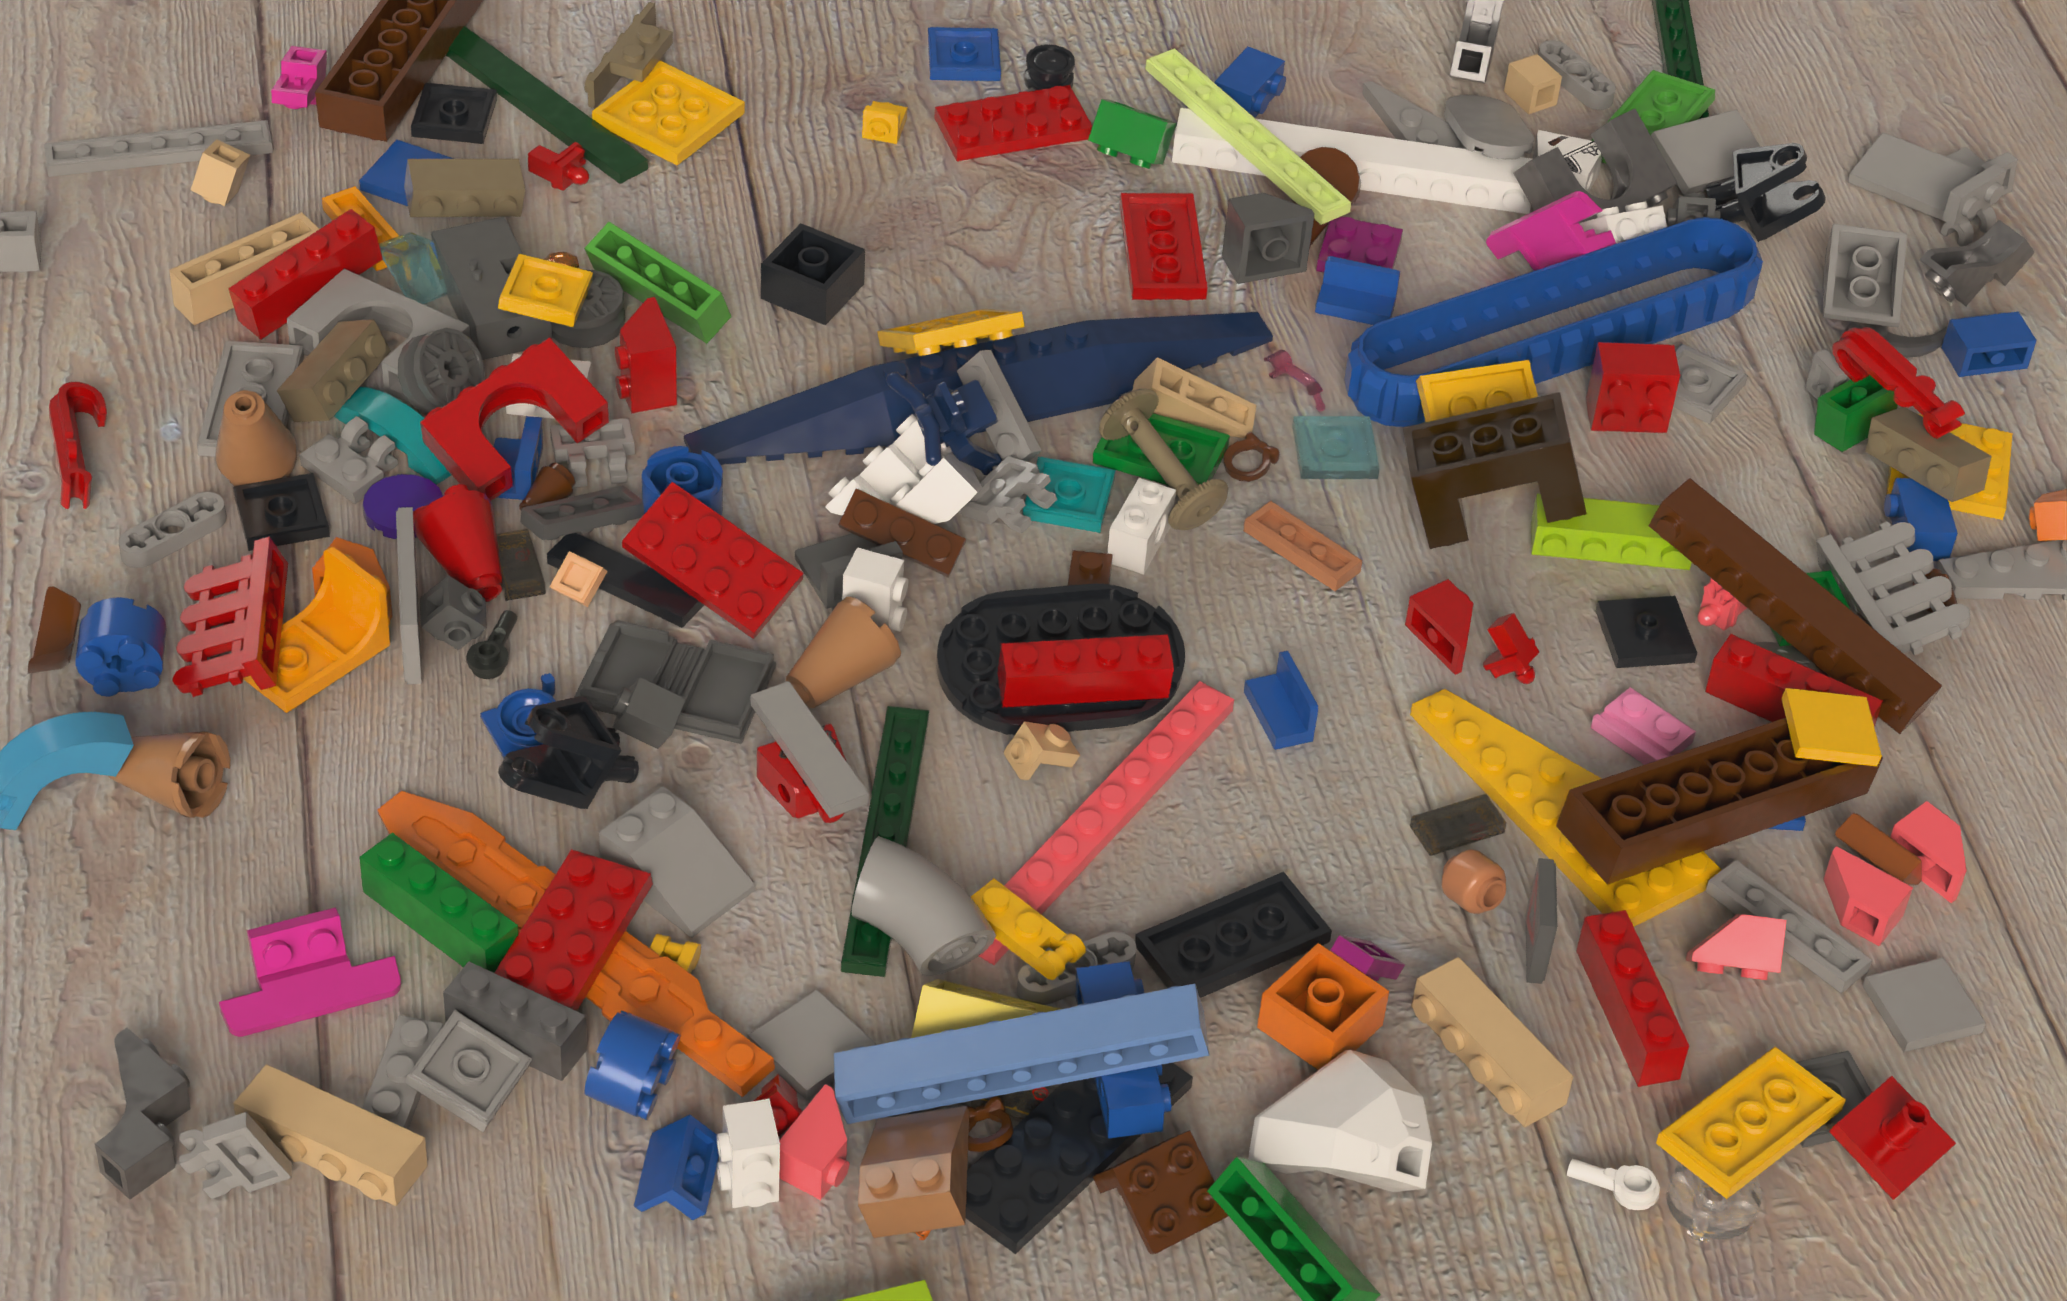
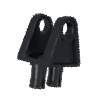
(1760, 189)
(573, 757)

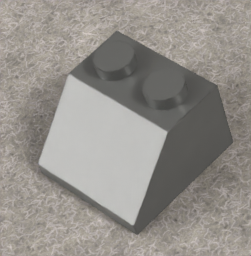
(1266, 237)

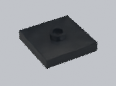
(1646, 632)

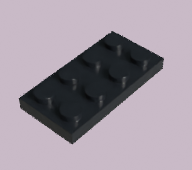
(1234, 936)

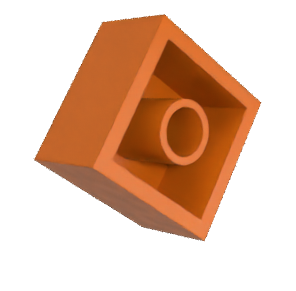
(1322, 1007)

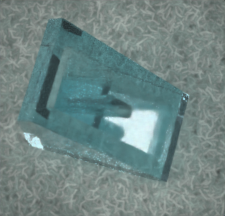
(415, 267)

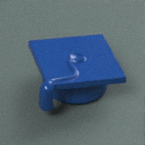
(508, 720)

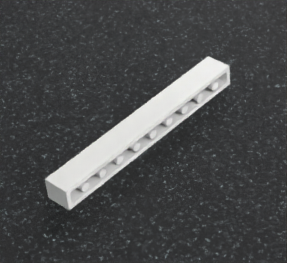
(1382, 163)

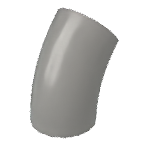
(920, 909)

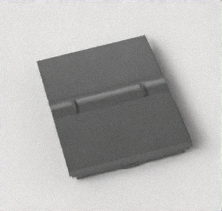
(712, 680)

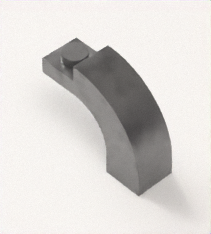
(1477, 40)

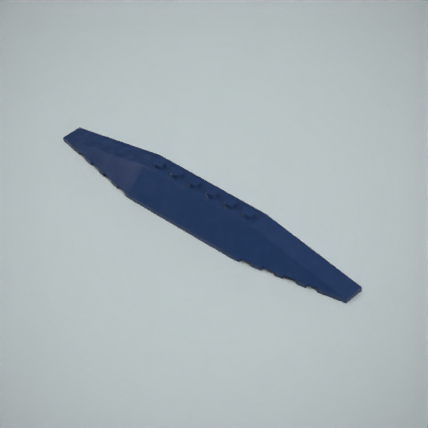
(1046, 370)

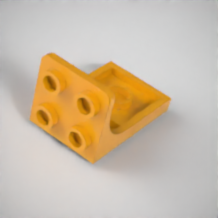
(332, 634)

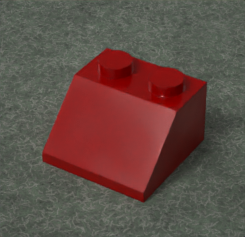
(646, 360)

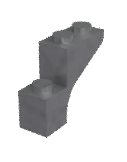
(1967, 269)
(155, 1096)

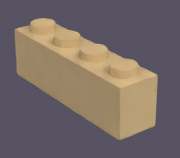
(203, 283)
(1491, 1042)
(334, 1135)

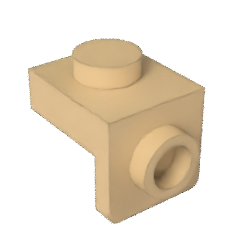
(1040, 744)

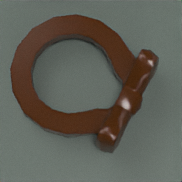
(1251, 442)
(996, 1111)

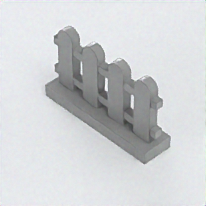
(1876, 580)

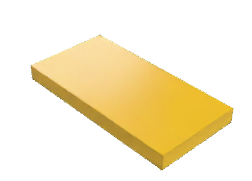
(1750, 1122)

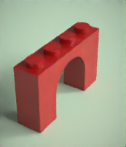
(538, 378)

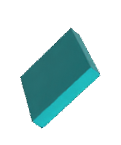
(1080, 494)

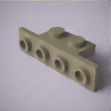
(631, 56)

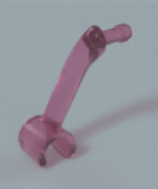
(1283, 364)

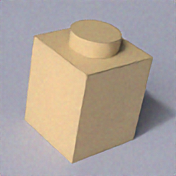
(1532, 84)
(220, 173)

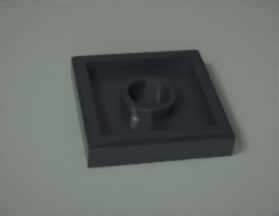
(453, 113)
(282, 509)

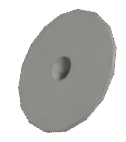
(1786, 651)

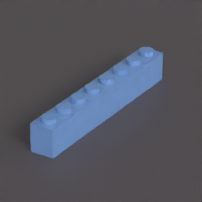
(1020, 1054)

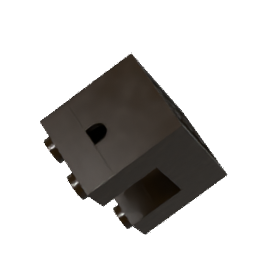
(1491, 453)

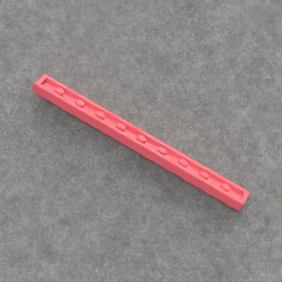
(1116, 801)

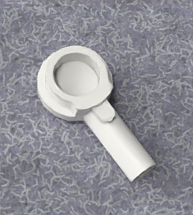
(1632, 1185)

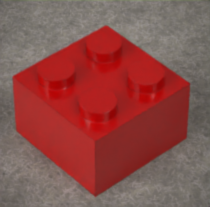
(1632, 387)

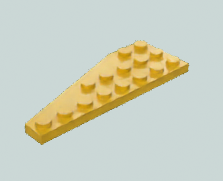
(1532, 788)

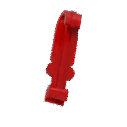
(1868, 353)
(74, 398)

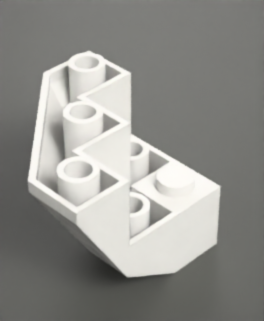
(907, 481)
(1350, 1122)

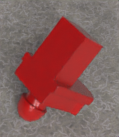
(560, 168)
(1514, 650)
(783, 1102)

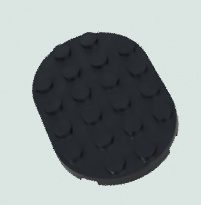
(973, 639)

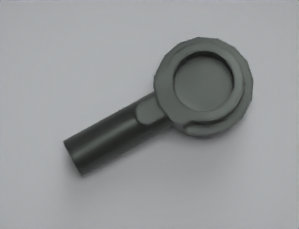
(490, 657)

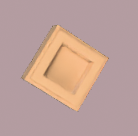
(578, 579)

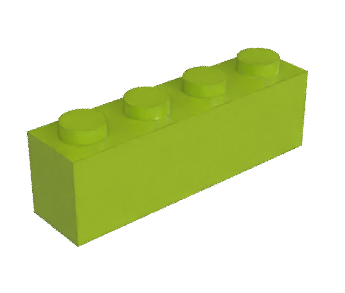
(1606, 534)

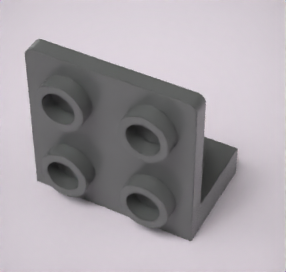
(828, 560)

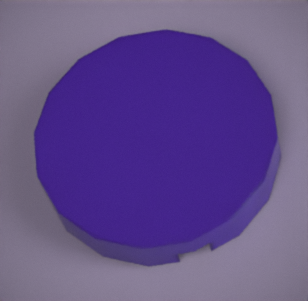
(396, 492)

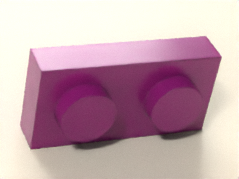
(1367, 957)

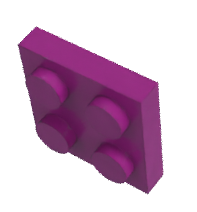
(1360, 242)

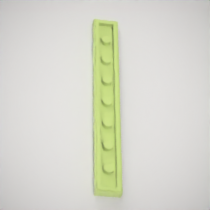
(1248, 136)

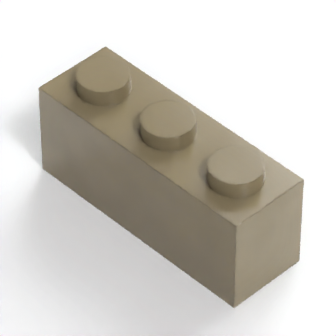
(464, 187)
(333, 371)
(1941, 464)

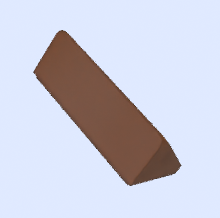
(1880, 849)

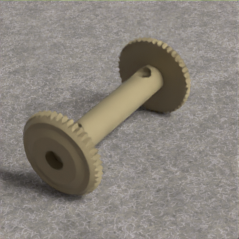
(1129, 417)

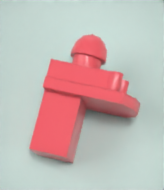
(1719, 607)

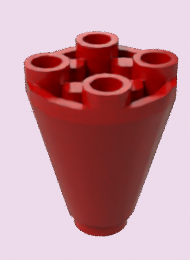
(463, 538)

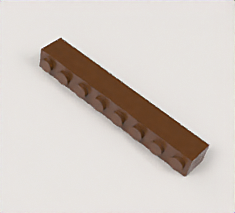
(1793, 603)

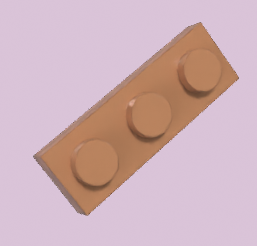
(1302, 545)

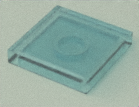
(1335, 447)

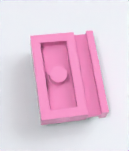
(1642, 728)

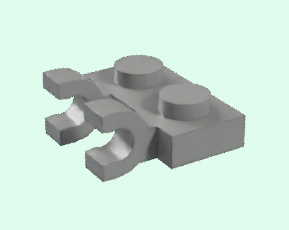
(1973, 200)
(610, 441)
(342, 467)
(1002, 494)
(236, 1154)

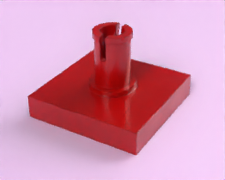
(1892, 1137)

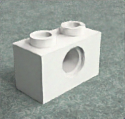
(1141, 525)

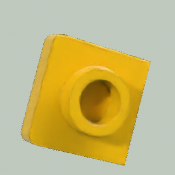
(883, 121)

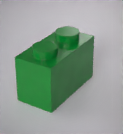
(1131, 132)
(1847, 412)

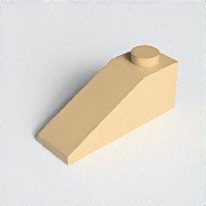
(1196, 400)

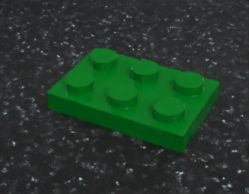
(1195, 447)

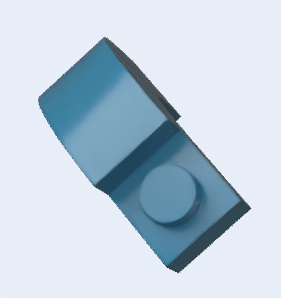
(57, 749)

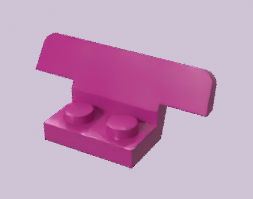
(1551, 233)
(305, 975)

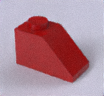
(1442, 622)

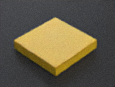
(545, 290)
(1831, 727)

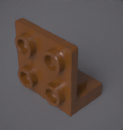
(1165, 1191)

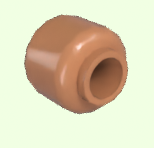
(1474, 881)

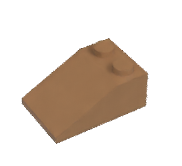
(915, 1172)

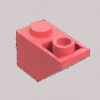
(1865, 896)
(1742, 943)

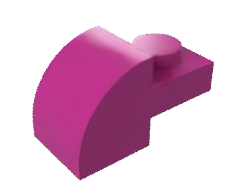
(300, 77)

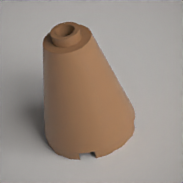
(253, 441)
(843, 653)
(178, 771)

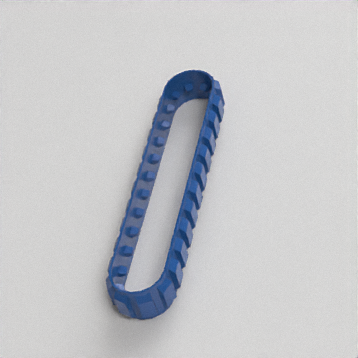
(1686, 245)

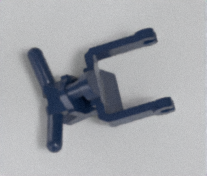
(951, 419)

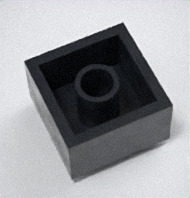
(812, 274)

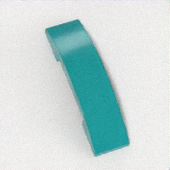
(398, 423)

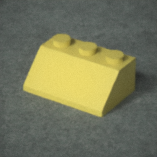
(958, 1006)

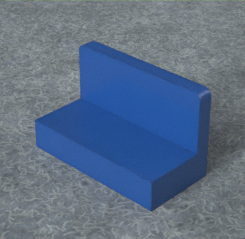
(1357, 291)
(523, 457)
(1283, 704)
(679, 1168)

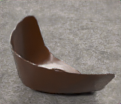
(55, 632)

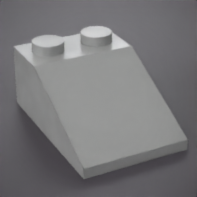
(1864, 275)
(688, 865)

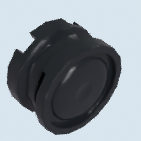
(1049, 67)

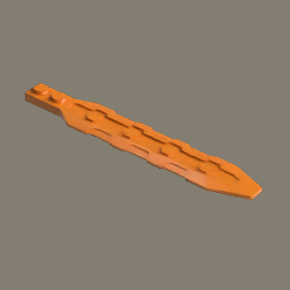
(633, 976)

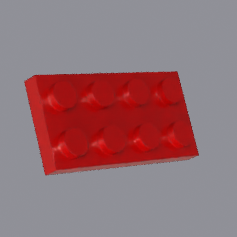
(1013, 122)
(1163, 246)
(712, 560)
(575, 928)

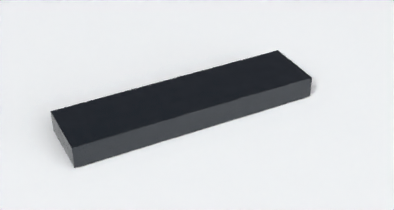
(630, 580)

